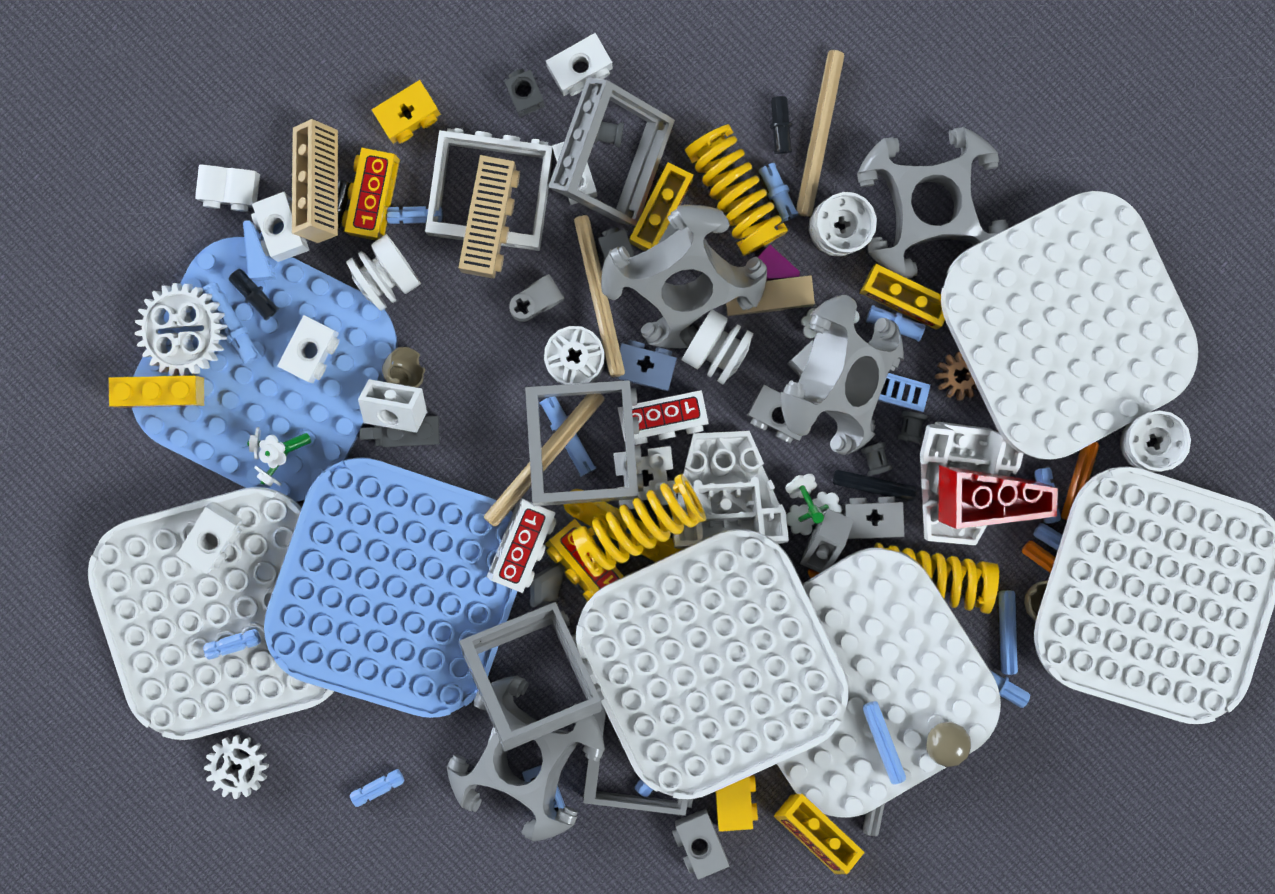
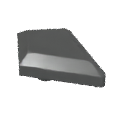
(546, 585)

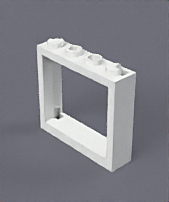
(484, 141)

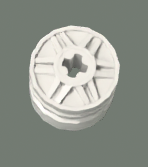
(849, 210)
(383, 273)
(718, 347)
(591, 361)
(1171, 445)

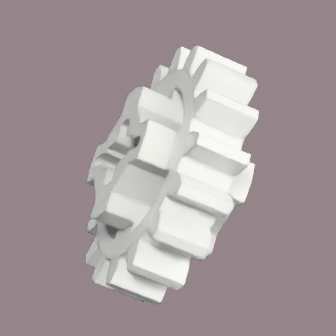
(239, 777)

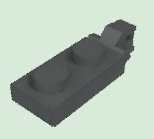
(389, 437)

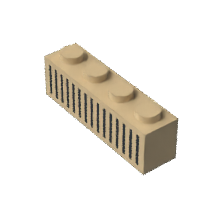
(315, 181)
(487, 217)

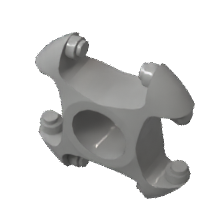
(901, 181)
(678, 252)
(842, 375)
(495, 773)

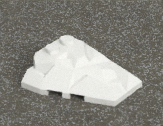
(961, 448)
(731, 489)

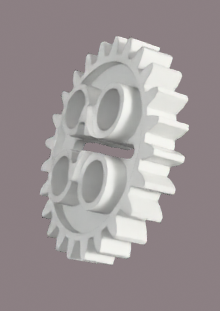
(179, 303)

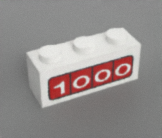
(668, 415)
(522, 545)

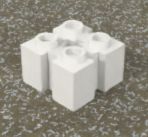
(656, 463)

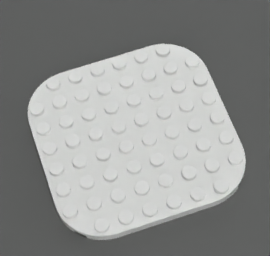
(1069, 325)
(1158, 595)
(166, 610)
(908, 656)
(712, 664)

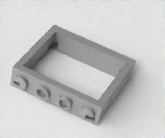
(581, 140)
(633, 451)
(514, 629)
(595, 797)

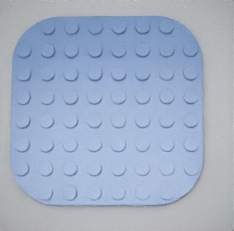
(265, 395)
(386, 587)

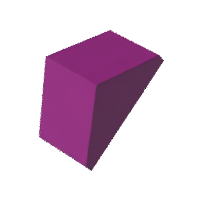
(777, 265)

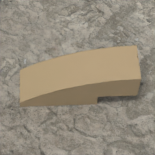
(778, 296)

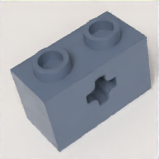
(655, 378)

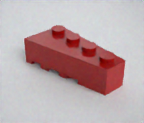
(984, 499)

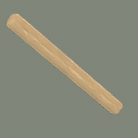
(820, 133)
(600, 301)
(549, 453)

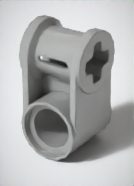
(540, 296)

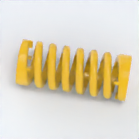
(705, 150)
(585, 543)
(989, 572)

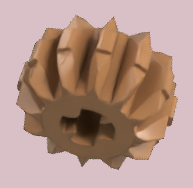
(960, 387)

